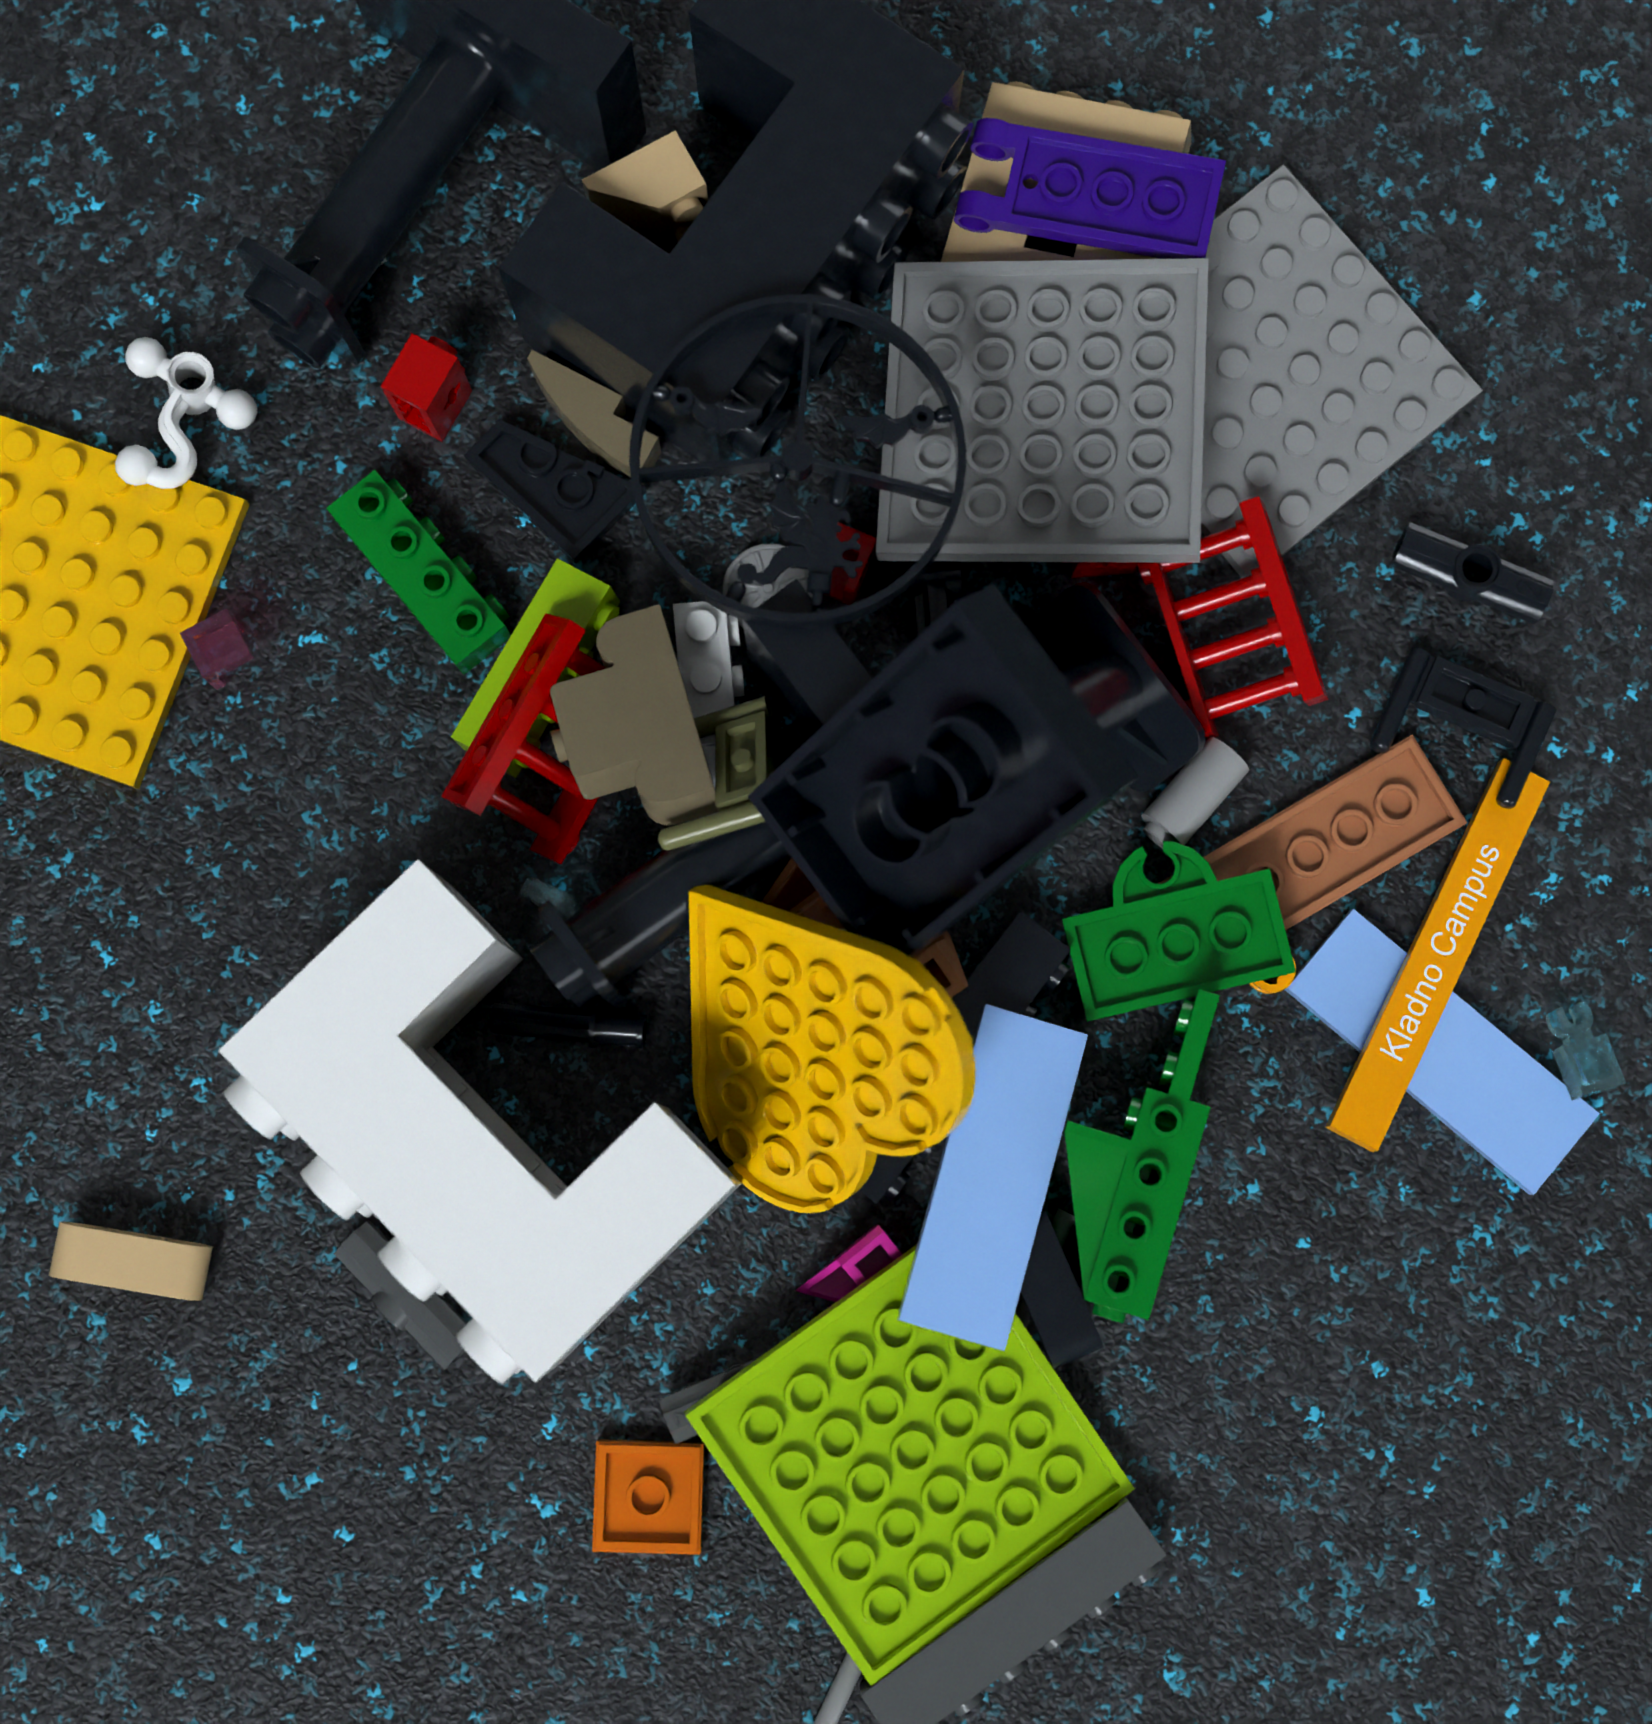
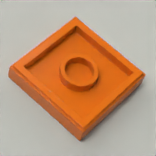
(648, 1497)

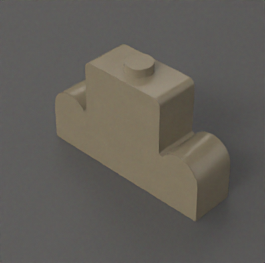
(635, 723)

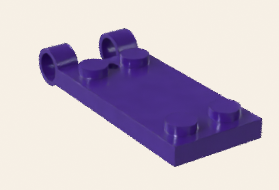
(1095, 192)

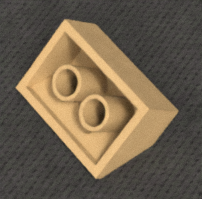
(652, 191)

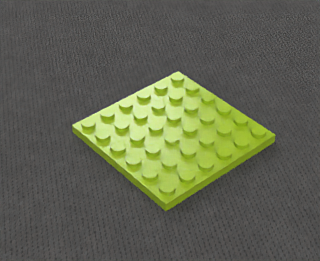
(905, 1466)

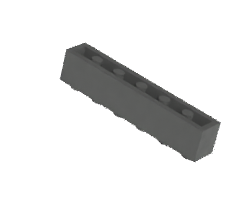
(1019, 1620)

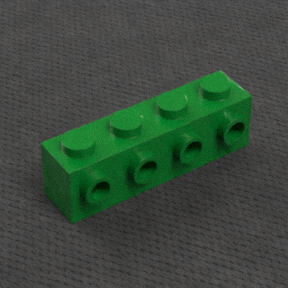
(420, 572)

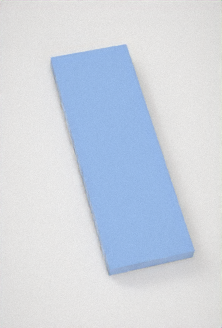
(1469, 1070)
(993, 1180)

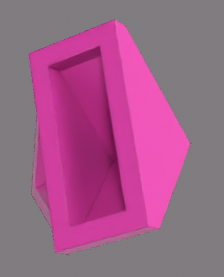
(852, 1266)

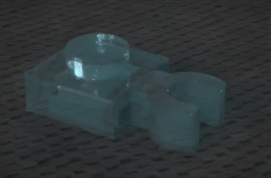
(1583, 1060)

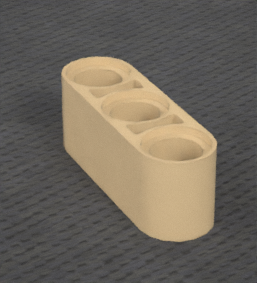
(130, 1261)

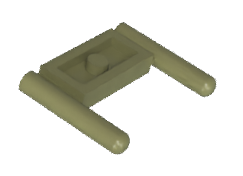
(741, 764)

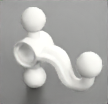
(233, 407)

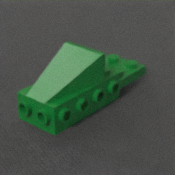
(1113, 1173)

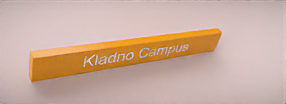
(1434, 963)

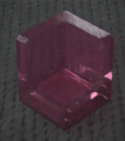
(217, 646)

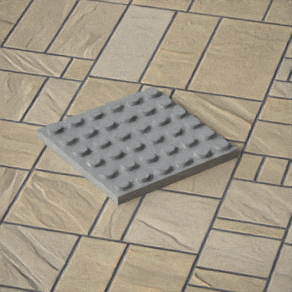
(1308, 368)
(1071, 404)

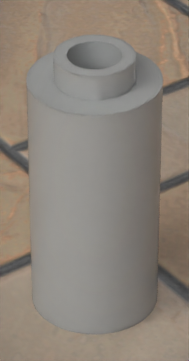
(1194, 793)

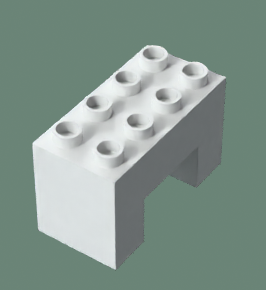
(405, 1137)

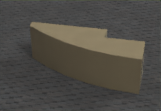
(592, 414)

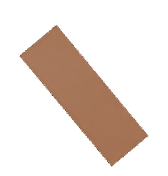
(1345, 832)

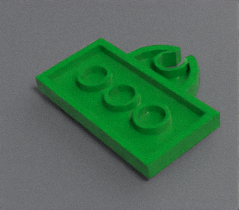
(1176, 936)

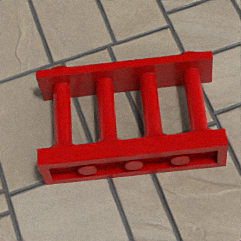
(1282, 629)
(505, 739)

